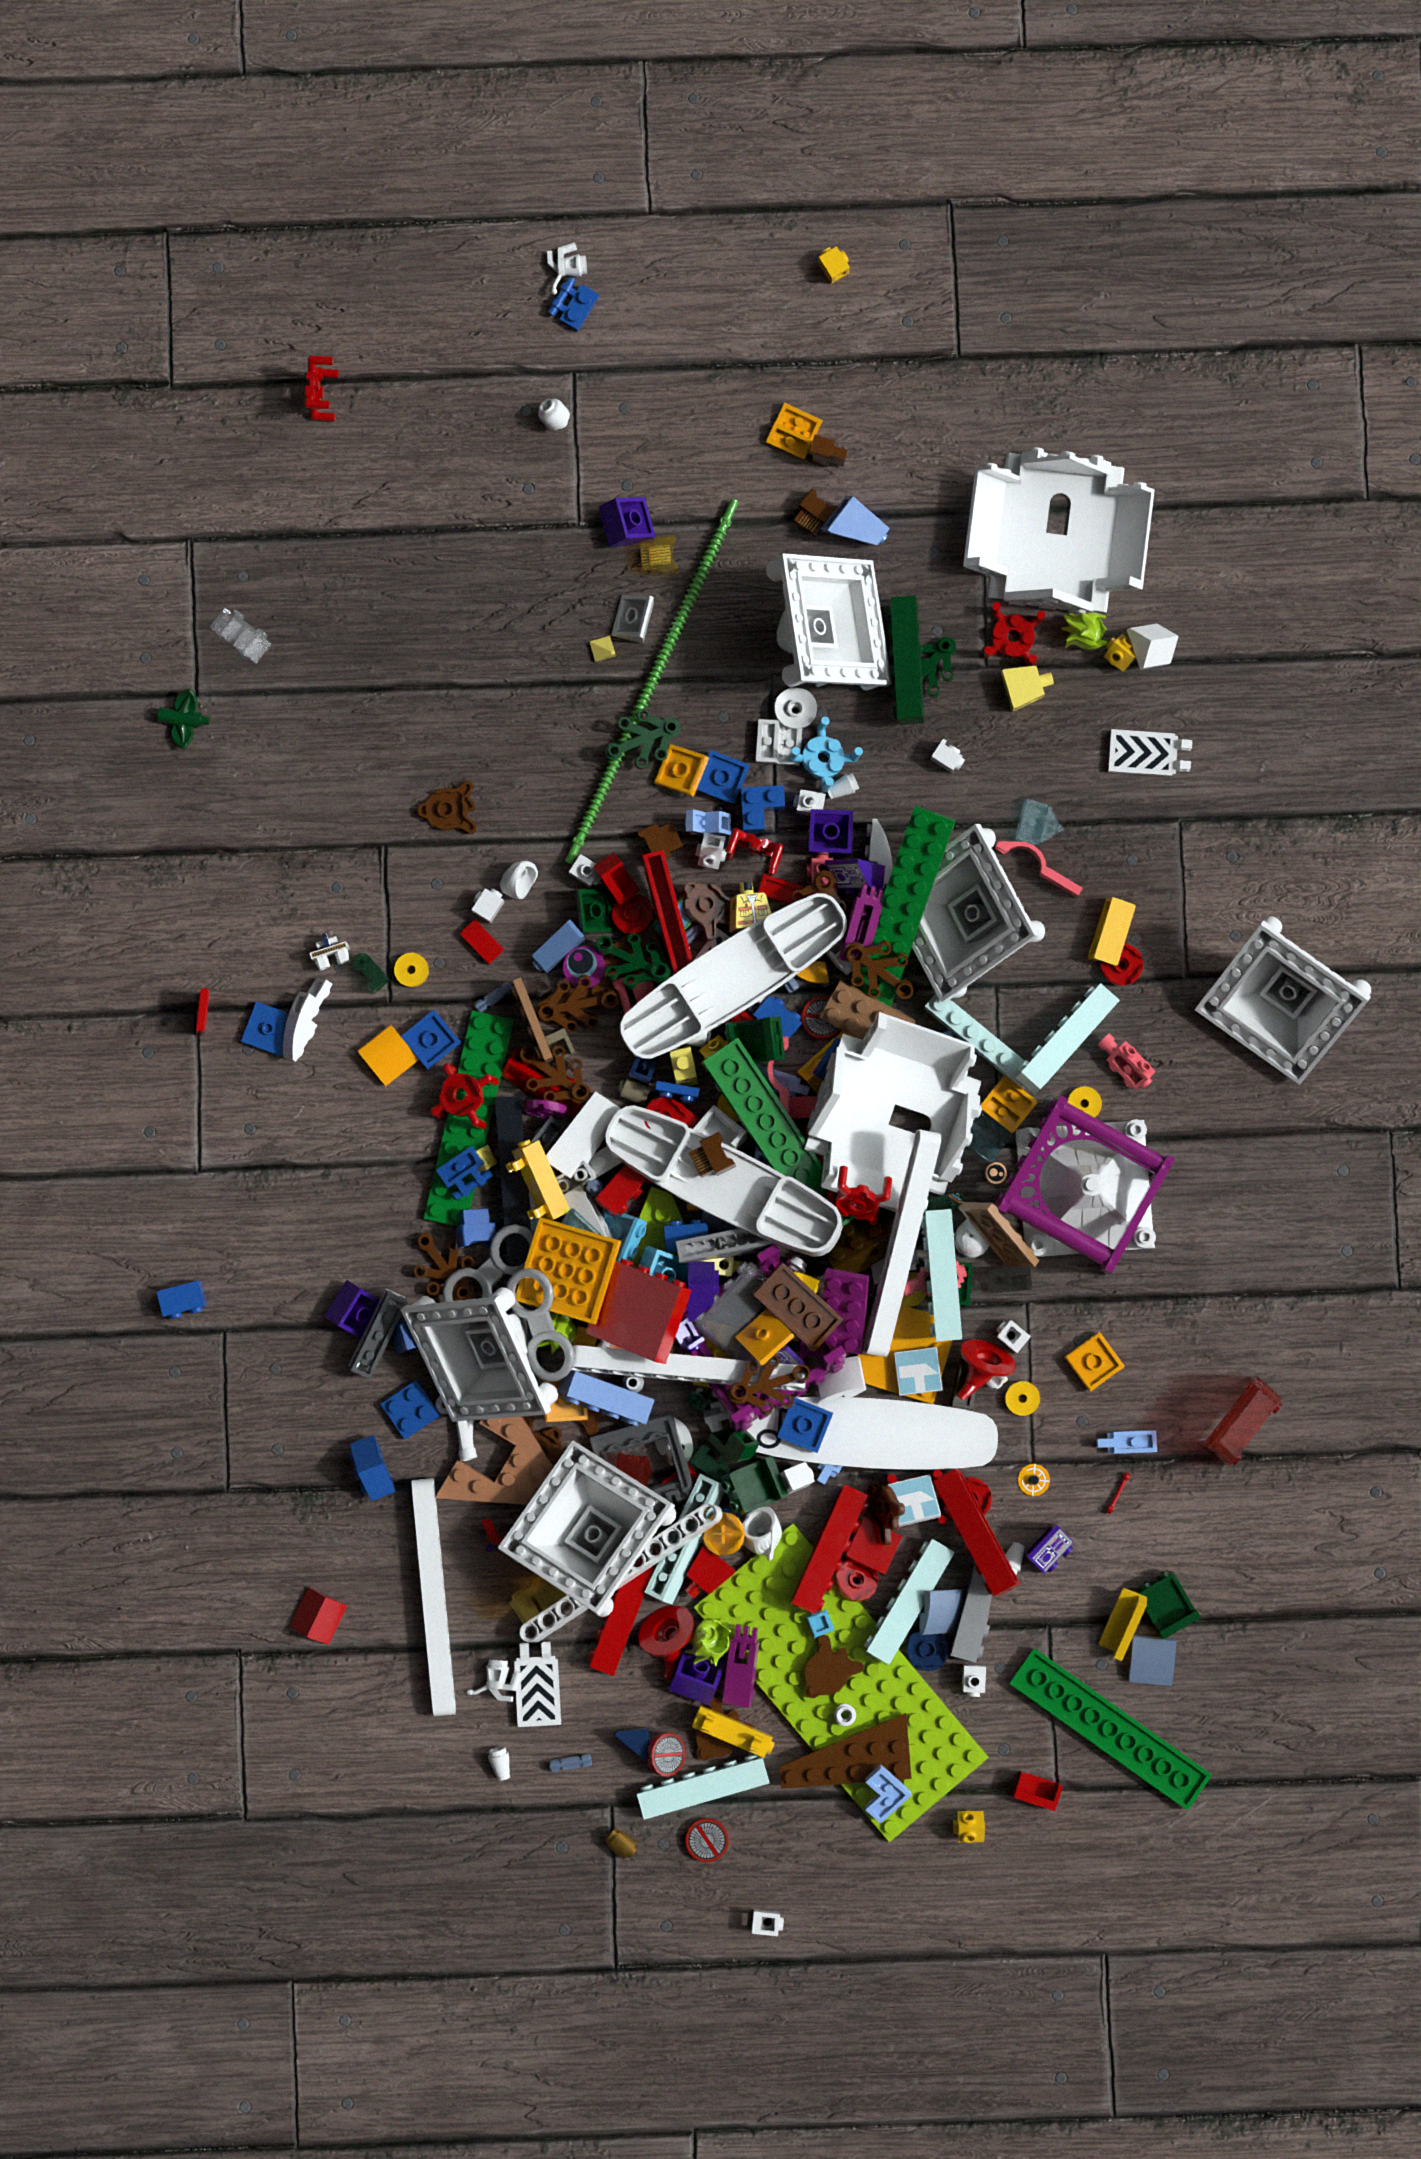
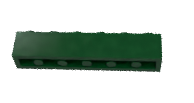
(907, 660)

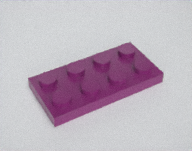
(848, 1298)

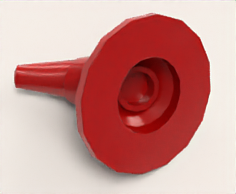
(984, 1363)
(666, 1634)

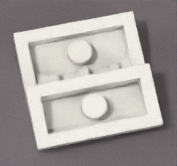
(776, 742)
(845, 1382)

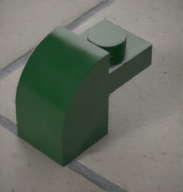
(735, 1446)

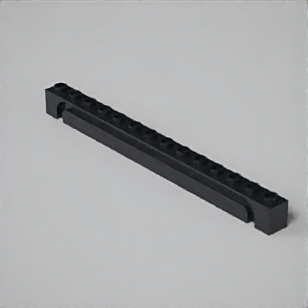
(513, 1188)

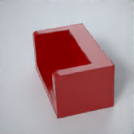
(616, 878)
(1037, 1790)

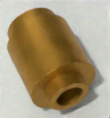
(622, 1843)

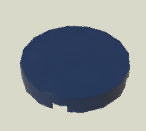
(927, 1651)

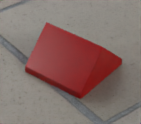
(318, 1616)

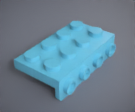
(628, 1231)

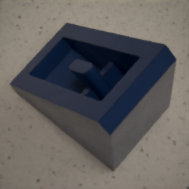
(643, 1069)
(636, 1739)

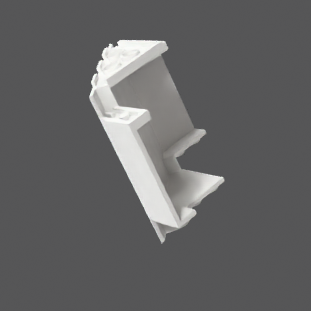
(1066, 572)
(866, 1080)

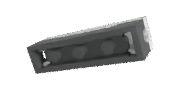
(377, 1333)

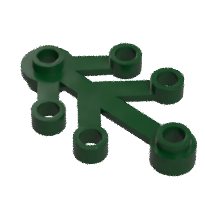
(929, 665)
(645, 737)
(634, 962)

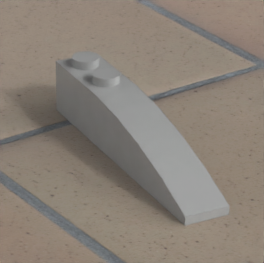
(721, 1245)
(972, 1621)

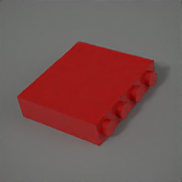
(641, 1311)

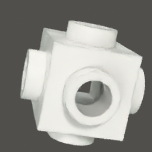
(711, 851)

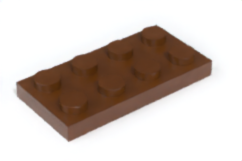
(797, 1306)

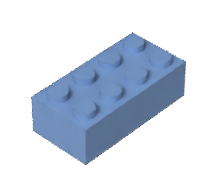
(602, 1395)

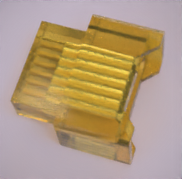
(659, 555)

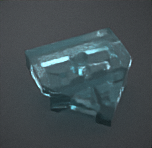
(1036, 823)

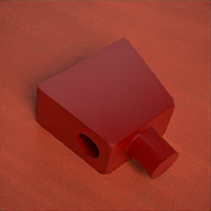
(707, 1572)

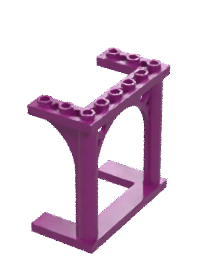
(1012, 1203)
(828, 1357)

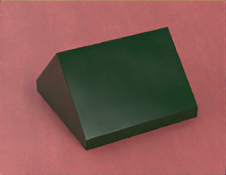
(594, 911)

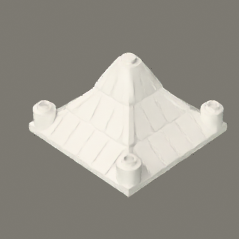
(831, 621)
(970, 916)
(1282, 1002)
(1088, 1190)
(478, 1357)
(586, 1527)

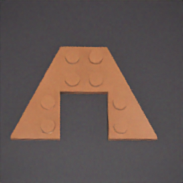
(518, 1479)

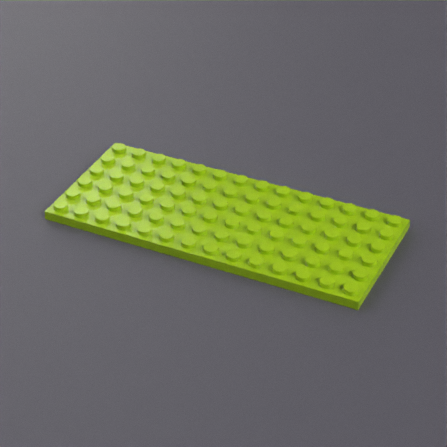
(760, 1598)

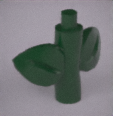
(183, 718)

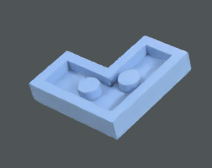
(890, 1793)

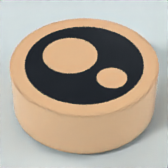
(995, 1173)

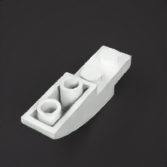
(879, 849)
(299, 1025)
(599, 1164)

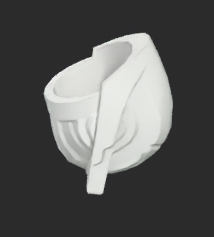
(762, 1531)

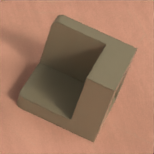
(560, 1038)

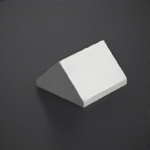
(633, 617)
(1152, 645)

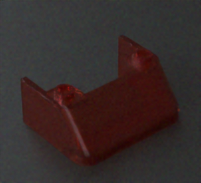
(1242, 1422)

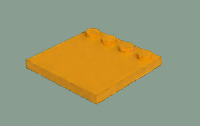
(576, 1266)
(910, 1333)

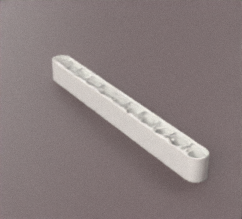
(902, 1242)
(676, 1368)
(649, 1560)
(433, 1597)

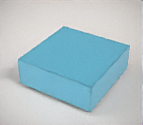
(820, 1623)

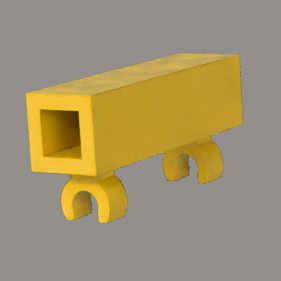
(539, 1179)
(733, 1731)

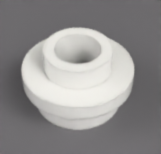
(796, 1265)
(852, 1715)

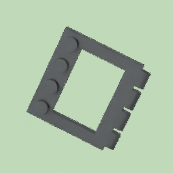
(645, 1433)

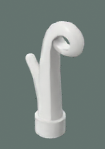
(465, 1435)

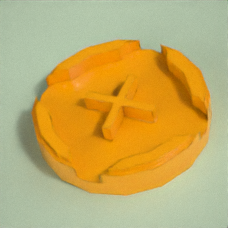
(725, 1536)

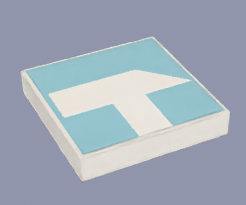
(918, 1371)
(918, 1498)

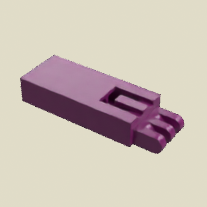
(859, 930)
(739, 1676)

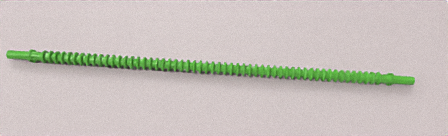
(725, 522)

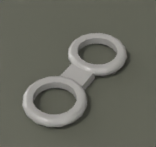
(493, 1268)
(541, 1325)

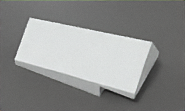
(582, 1135)

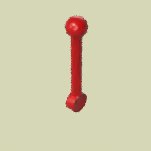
(1126, 1476)

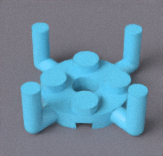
(828, 746)

